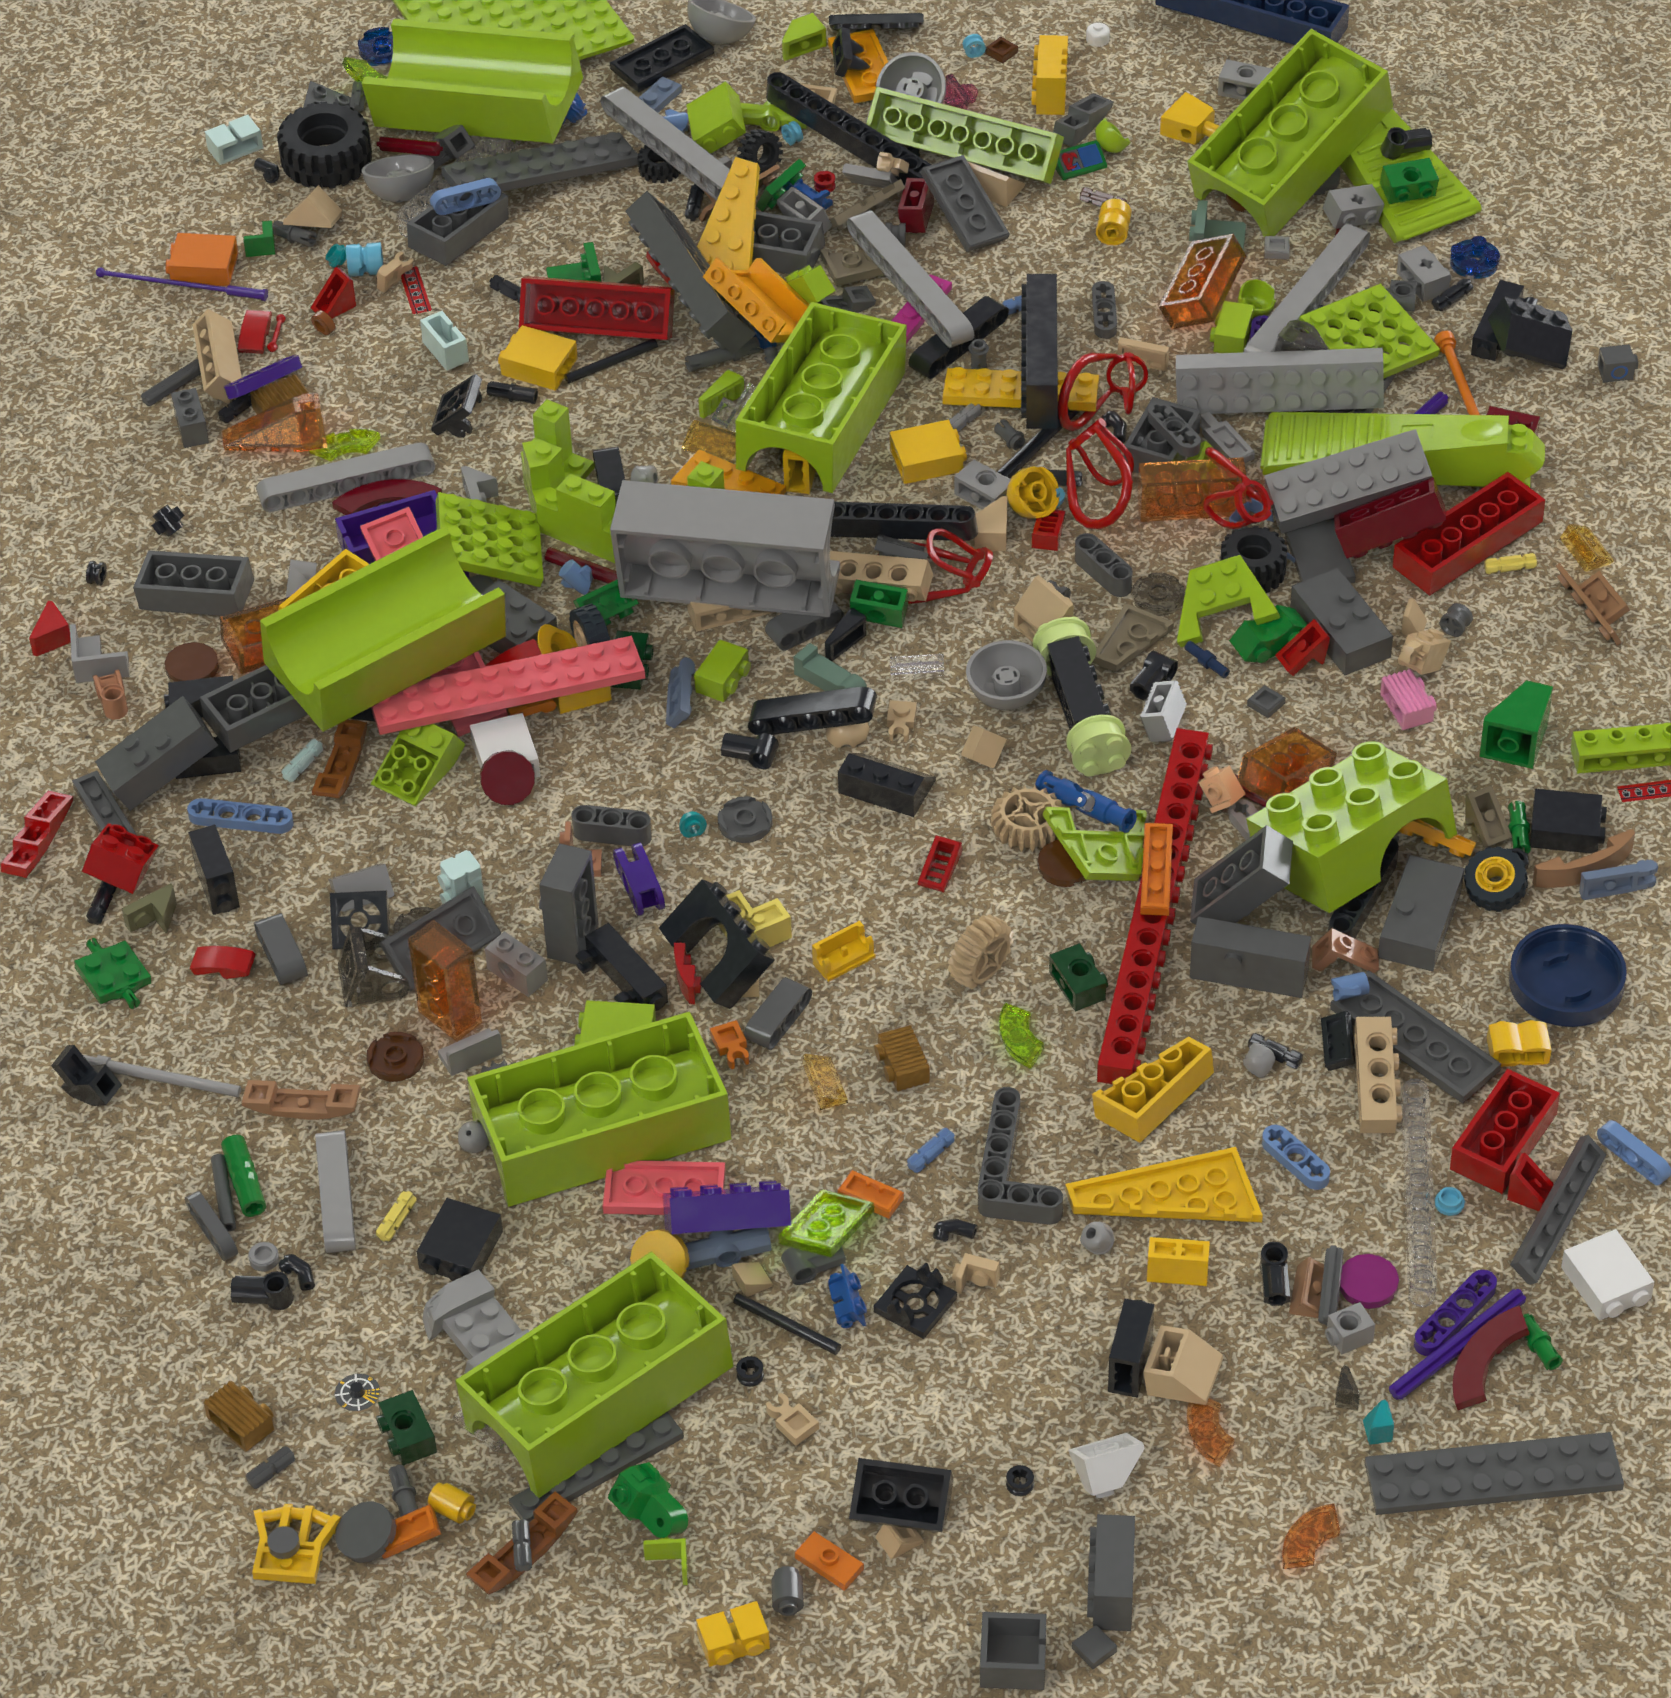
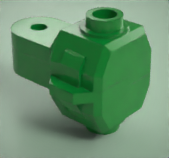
(644, 1495)

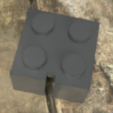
(1013, 1650)

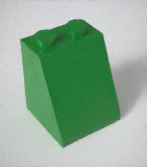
(1517, 725)

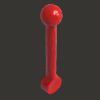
(272, 346)

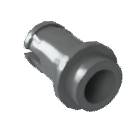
(978, 351)
(1013, 438)

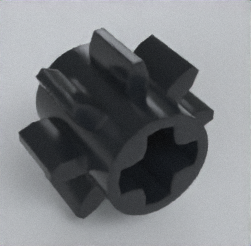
(168, 520)

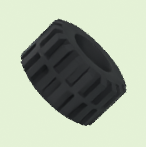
(1262, 552)

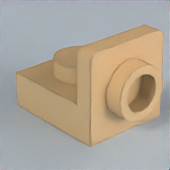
(976, 1269)

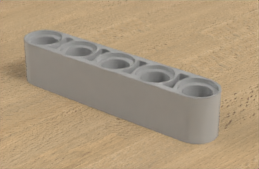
(335, 1191)

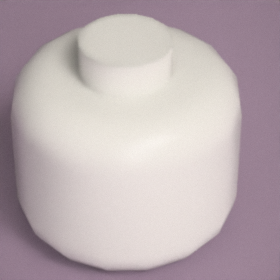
(1097, 34)

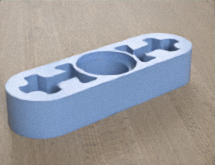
(476, 198)
(1293, 1145)
(1634, 1152)

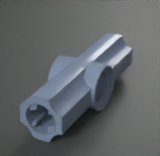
(727, 1247)

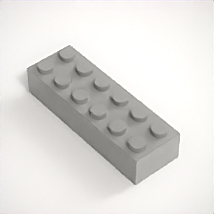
(1345, 480)

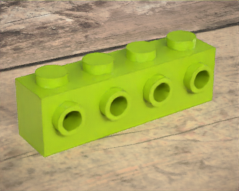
(1621, 748)

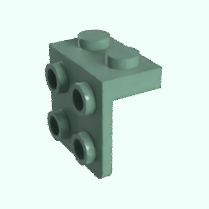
(1213, 228)

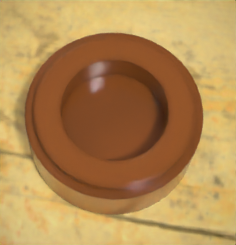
(323, 322)

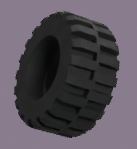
(324, 124)

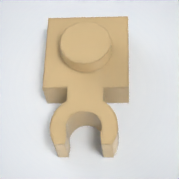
(900, 718)
(793, 1422)

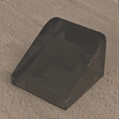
(1347, 1392)

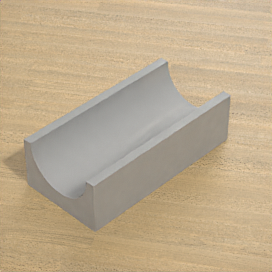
(724, 548)

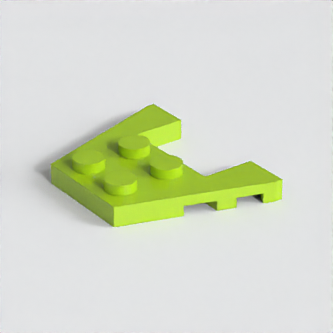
(1220, 588)
(1100, 853)

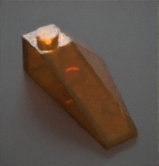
(291, 424)

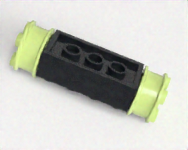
(1094, 735)

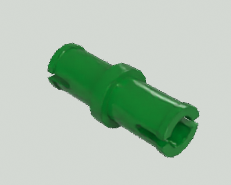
(1519, 826)
(1540, 1343)

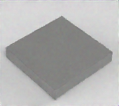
(868, 176)

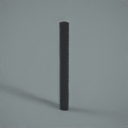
(611, 360)
(787, 1323)

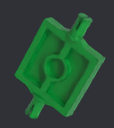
(112, 972)

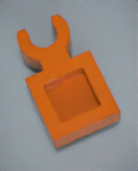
(731, 1041)

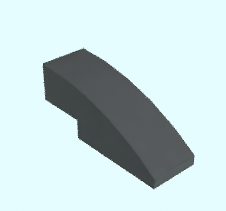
(1082, 118)

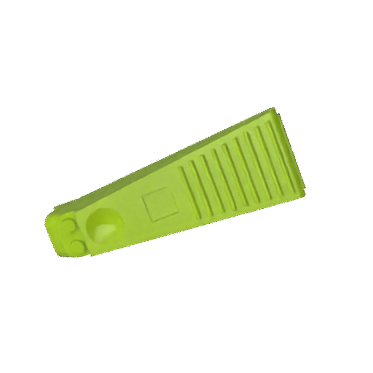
(1415, 216)
(1457, 447)

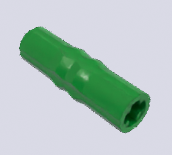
(243, 1175)

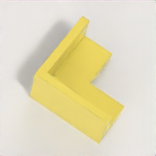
(769, 919)

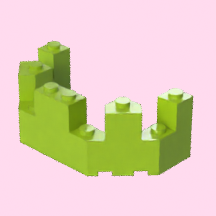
(562, 497)

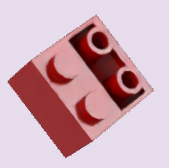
(120, 857)

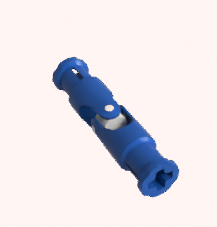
(1072, 794)

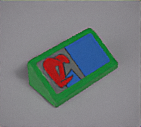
(1080, 160)

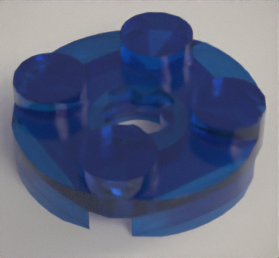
(370, 49)
(1463, 262)

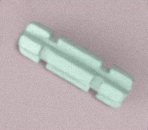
(302, 760)

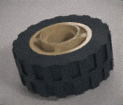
(588, 625)

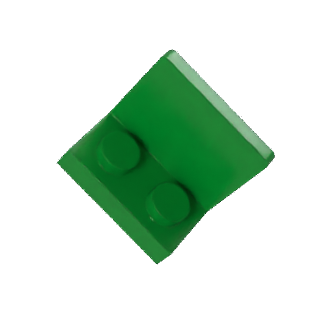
(585, 270)

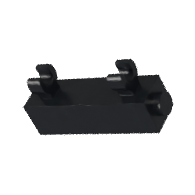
(1484, 340)
(623, 967)

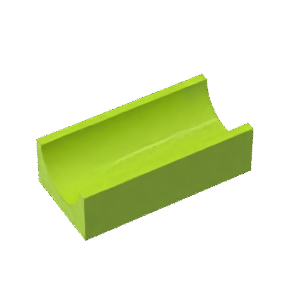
(476, 77)
(1293, 130)
(824, 390)
(380, 630)
(600, 1107)
(597, 1371)

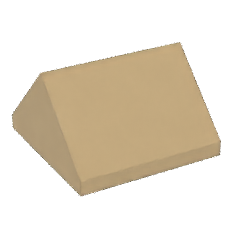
(998, 187)
(314, 211)

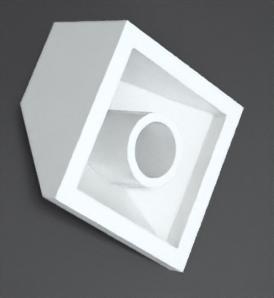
(1106, 1463)

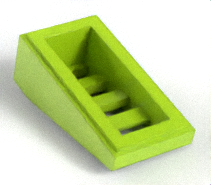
(727, 385)

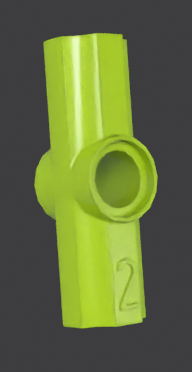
(767, 116)

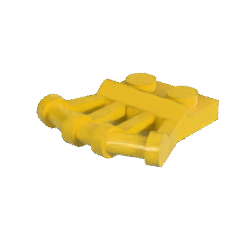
(305, 1564)

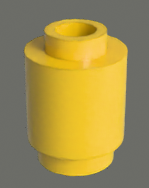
(452, 1502)

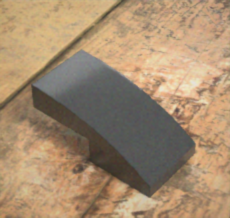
(852, 299)

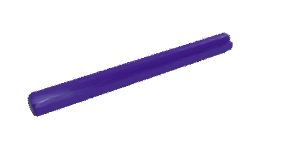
(1452, 1347)

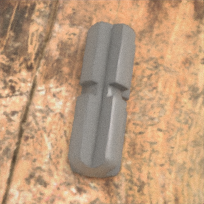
(967, 415)

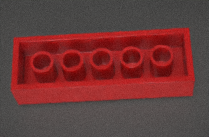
(597, 307)
(1469, 534)

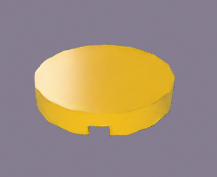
(666, 1247)

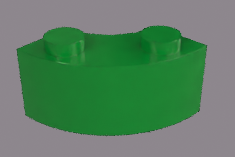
(1265, 640)

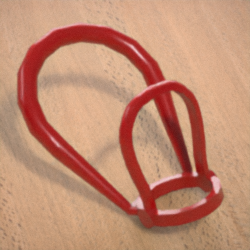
(1127, 393)
(1126, 469)
(1254, 490)
(969, 580)

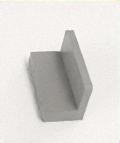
(367, 879)
(471, 1051)

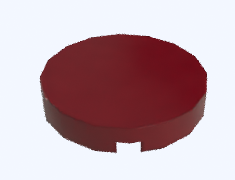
(507, 777)

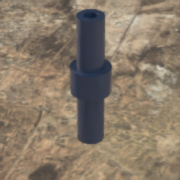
(1207, 659)

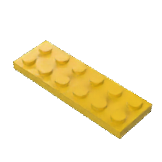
(1003, 388)

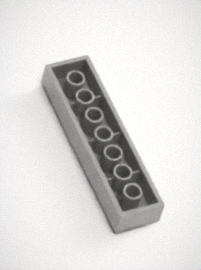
(1281, 380)

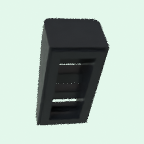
(846, 634)

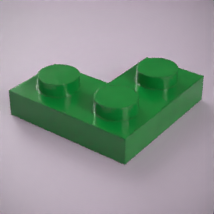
(777, 187)

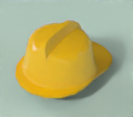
(554, 639)

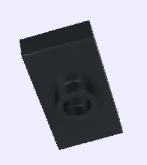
(1338, 1040)

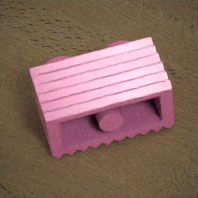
(1407, 699)

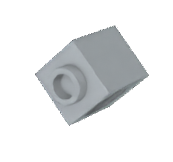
(1359, 1324)

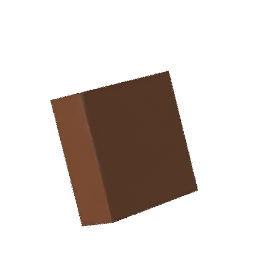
(1001, 50)

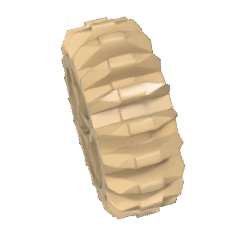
(1020, 819)
(980, 951)

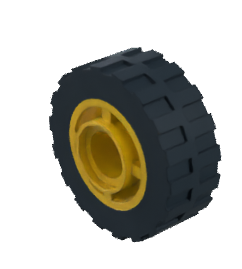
(1493, 863)

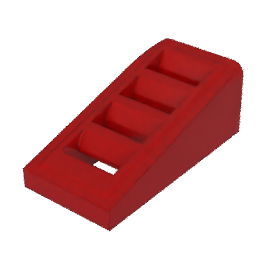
(1048, 531)
(943, 845)

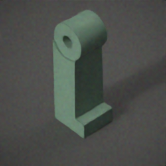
(823, 672)

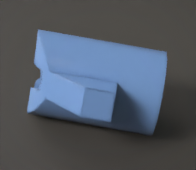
(679, 120)
(576, 576)
(1350, 986)

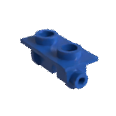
(846, 1287)

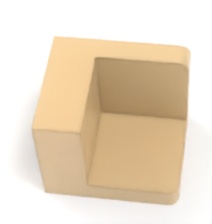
(983, 746)

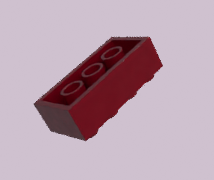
(1390, 518)

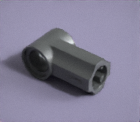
(804, 1265)

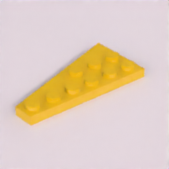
(731, 223)
(1185, 1188)

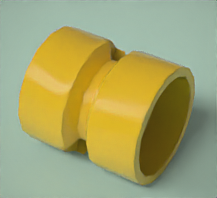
(1113, 222)

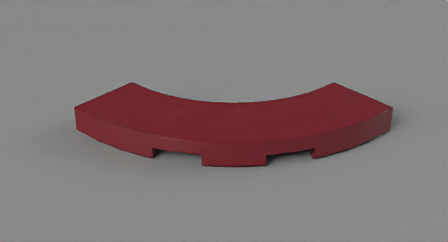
(374, 493)
(1473, 1362)

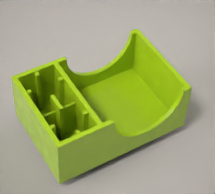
(1348, 819)

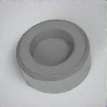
(263, 1256)

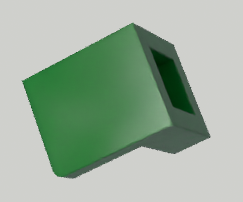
(261, 244)

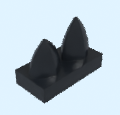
(844, 54)

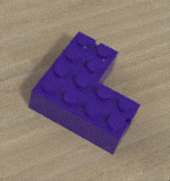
(349, 531)

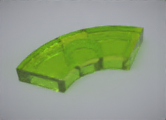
(359, 69)
(347, 442)
(1017, 1037)

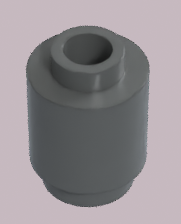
(787, 1591)

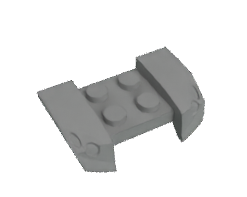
(471, 1318)

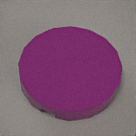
(1369, 1281)

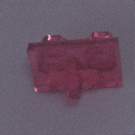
(959, 95)

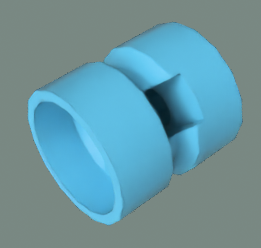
(364, 259)

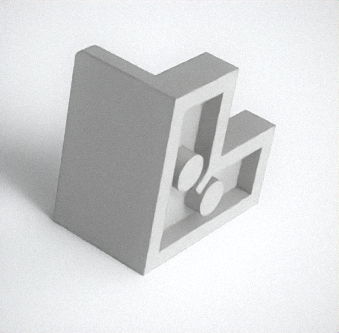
(89, 660)

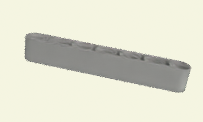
(342, 476)

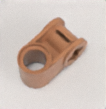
(111, 695)

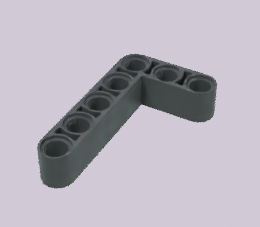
(998, 1195)

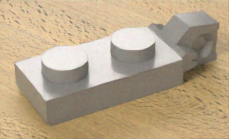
(1225, 438)

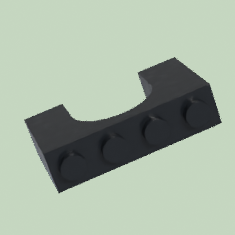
(219, 759)
(745, 953)

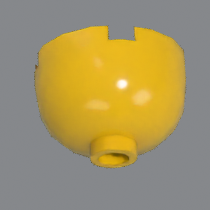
(1033, 492)

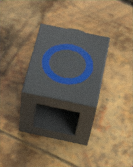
(1617, 363)

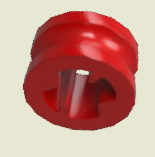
(824, 181)

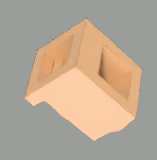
(1221, 788)

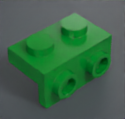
(608, 602)

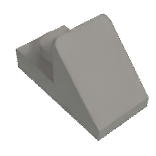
(478, 484)

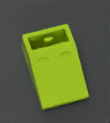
(418, 762)

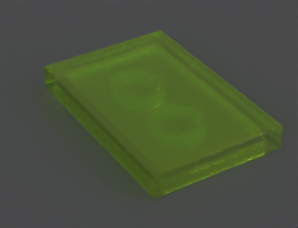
(826, 1223)

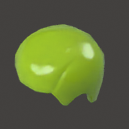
(1110, 137)
(1258, 294)

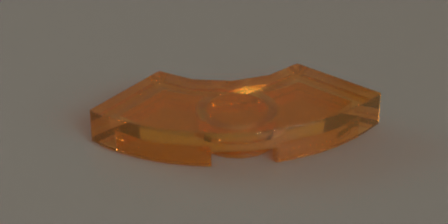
(1207, 1432)
(1308, 1534)

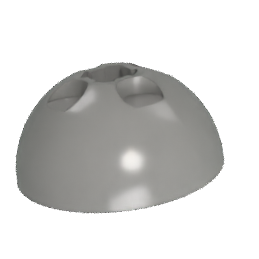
(719, 20)
(912, 72)
(398, 176)
(1006, 674)

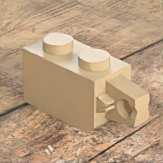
(1424, 651)

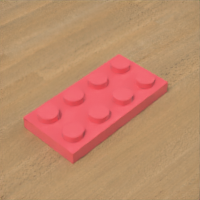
(642, 1184)

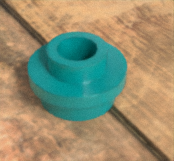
(336, 255)
(688, 820)

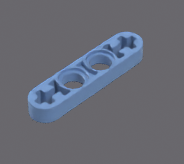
(241, 813)

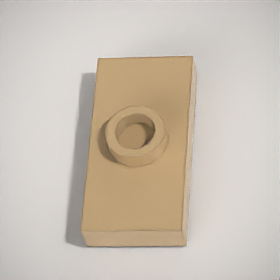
(1153, 355)

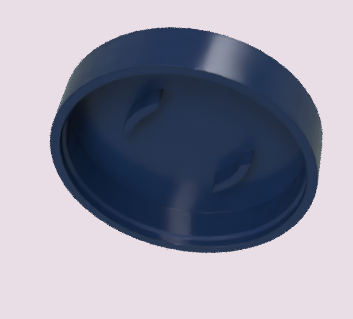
(1567, 975)

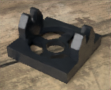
(455, 419)
(339, 899)
(904, 1317)

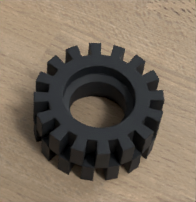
(770, 148)
(653, 170)

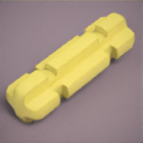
(1510, 563)
(396, 1216)

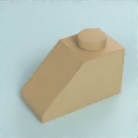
(992, 526)

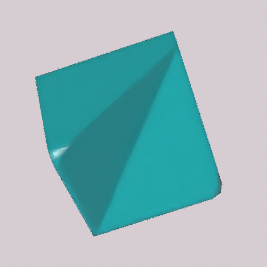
(1379, 1424)

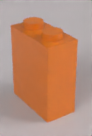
(203, 258)

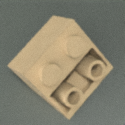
(1039, 606)
(1181, 1366)

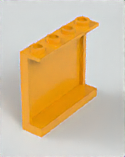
(759, 297)

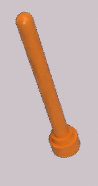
(1446, 342)

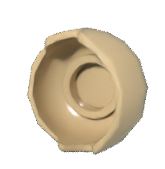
(847, 735)

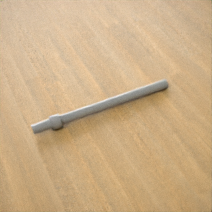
(165, 1076)

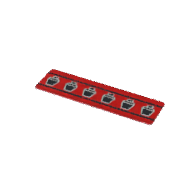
(415, 291)
(1645, 791)

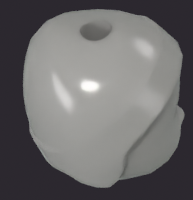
(644, 474)
(1259, 1060)
(472, 1137)
(1097, 1237)

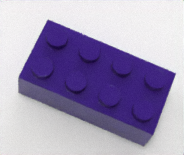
(726, 1208)

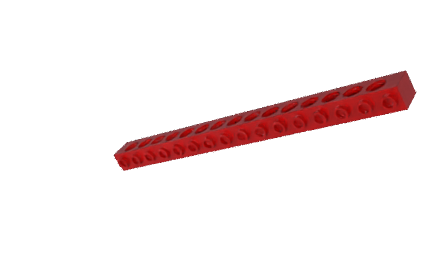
(1149, 933)

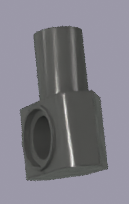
(1403, 292)

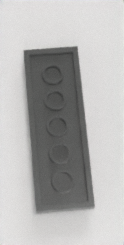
(1424, 1040)

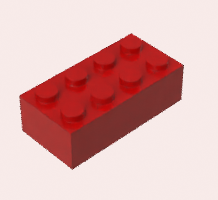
(1502, 1129)

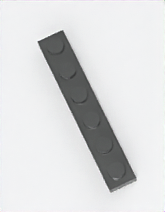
(1558, 1210)
(635, 1449)

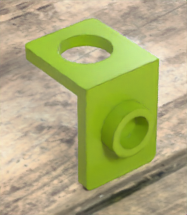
(666, 1549)

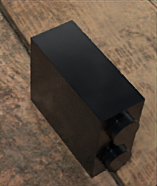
(1567, 821)
(214, 869)
(459, 1240)
(1131, 1347)

